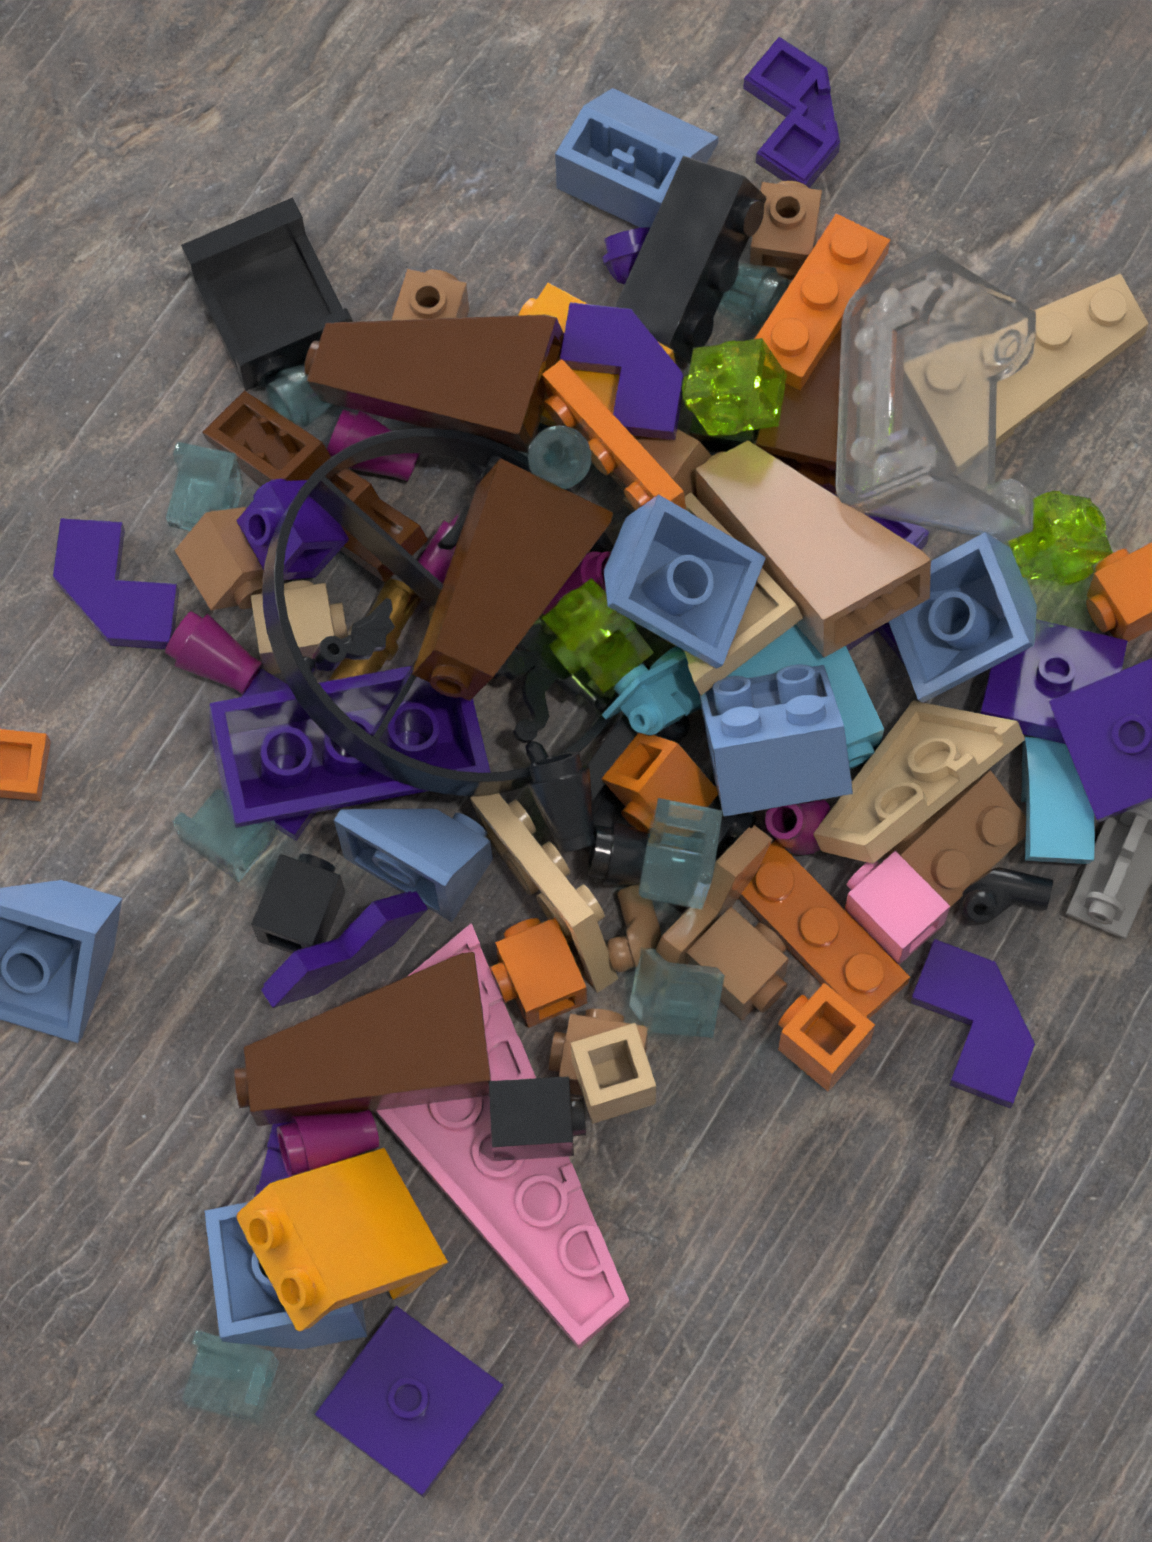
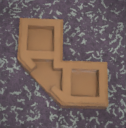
(730, 878)

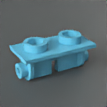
(657, 695)

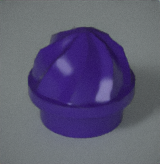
(623, 251)

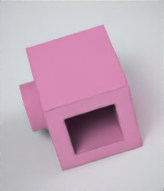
(895, 906)

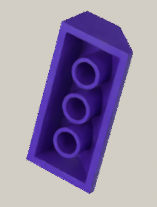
(284, 766)

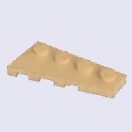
(1070, 344)

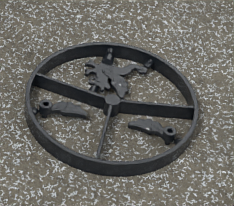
(370, 632)

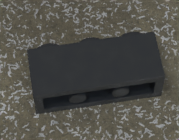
(692, 254)

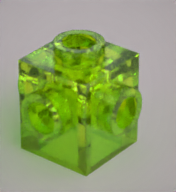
(735, 387)
(1064, 539)
(595, 636)

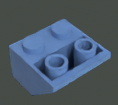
(626, 155)
(775, 739)

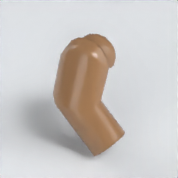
(641, 931)

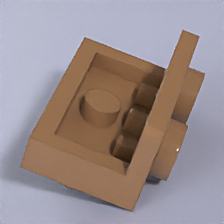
(964, 837)

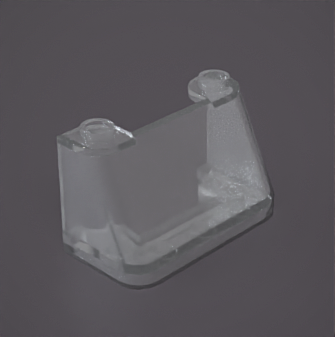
(923, 399)

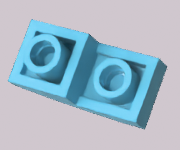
(1056, 805)

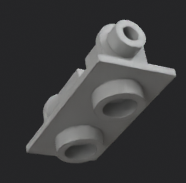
(1119, 875)

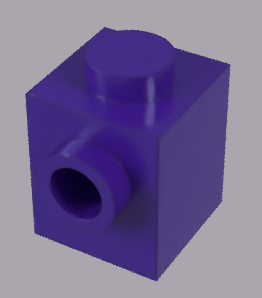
(312, 539)

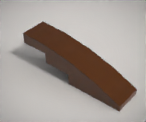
(277, 448)

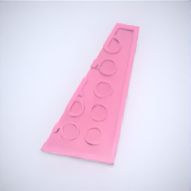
(522, 1208)

